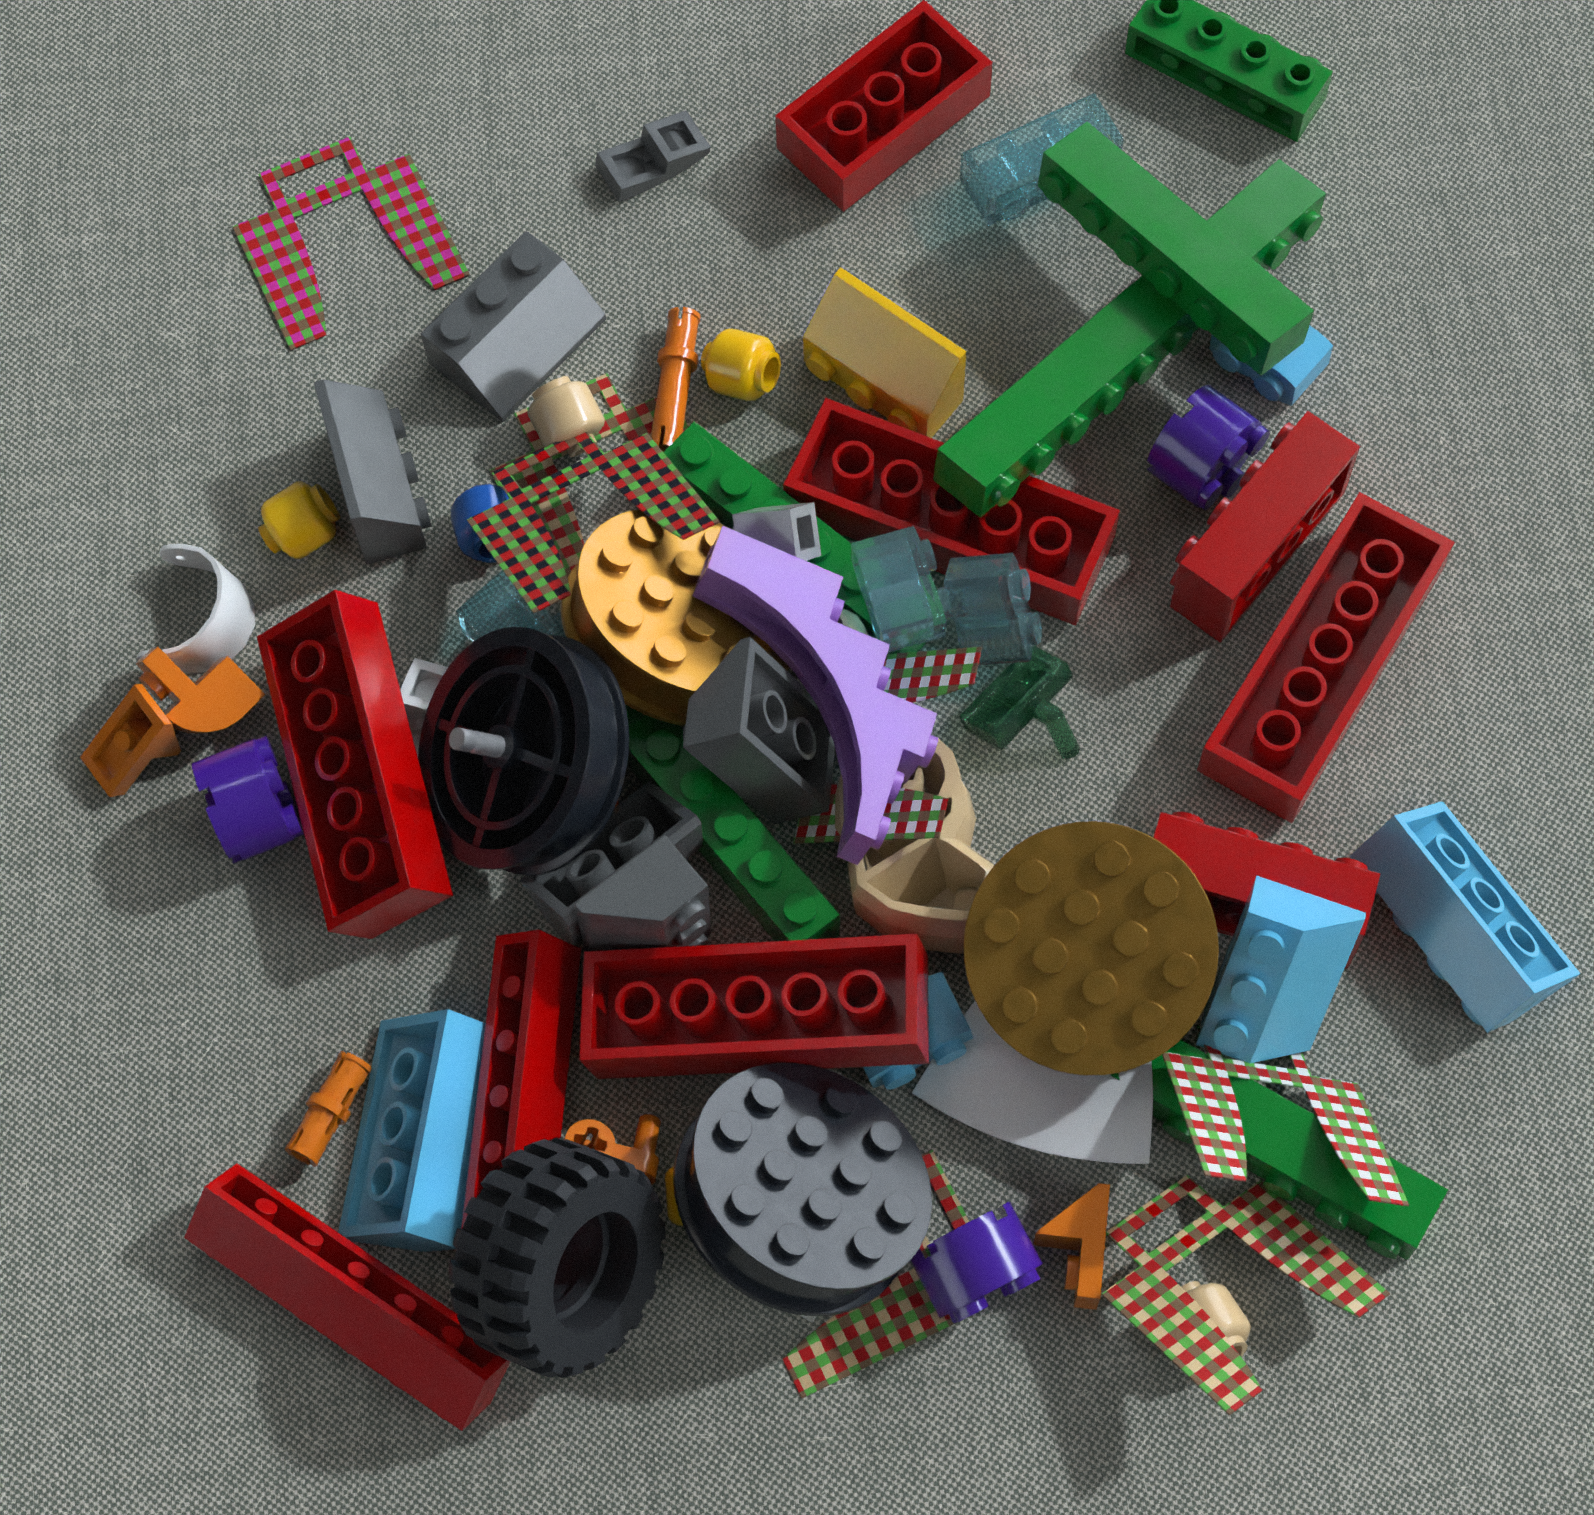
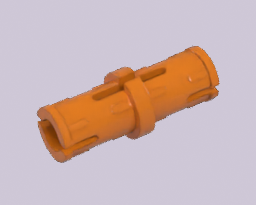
(328, 1108)

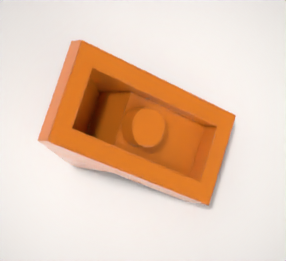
(129, 742)
(1081, 1229)

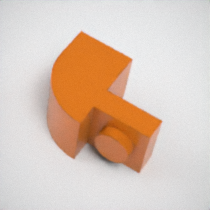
(207, 704)

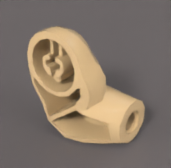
(923, 882)

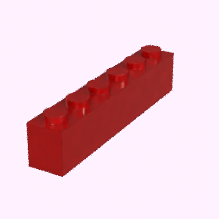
(523, 1049)
(345, 1295)

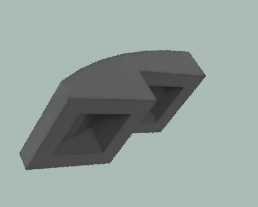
(661, 153)

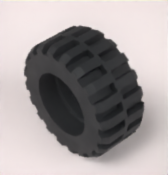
(557, 1257)

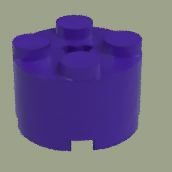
(1206, 448)
(248, 799)
(976, 1262)

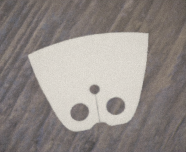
(1039, 1106)

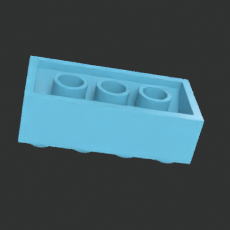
(1464, 916)
(415, 1133)

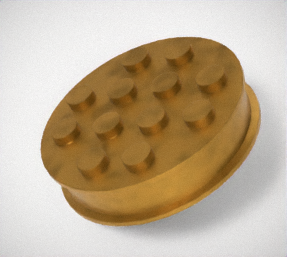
(640, 615)
(1091, 948)

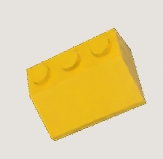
(884, 356)

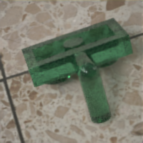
(1019, 696)

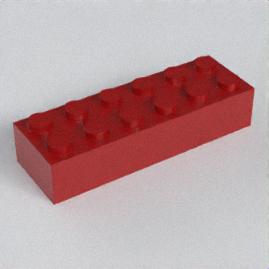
(879, 480)
(1325, 657)
(353, 766)
(755, 1006)

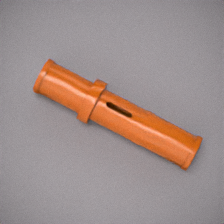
(677, 363)

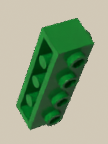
(1230, 63)

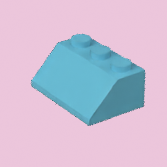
(1278, 973)

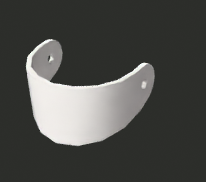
(230, 619)

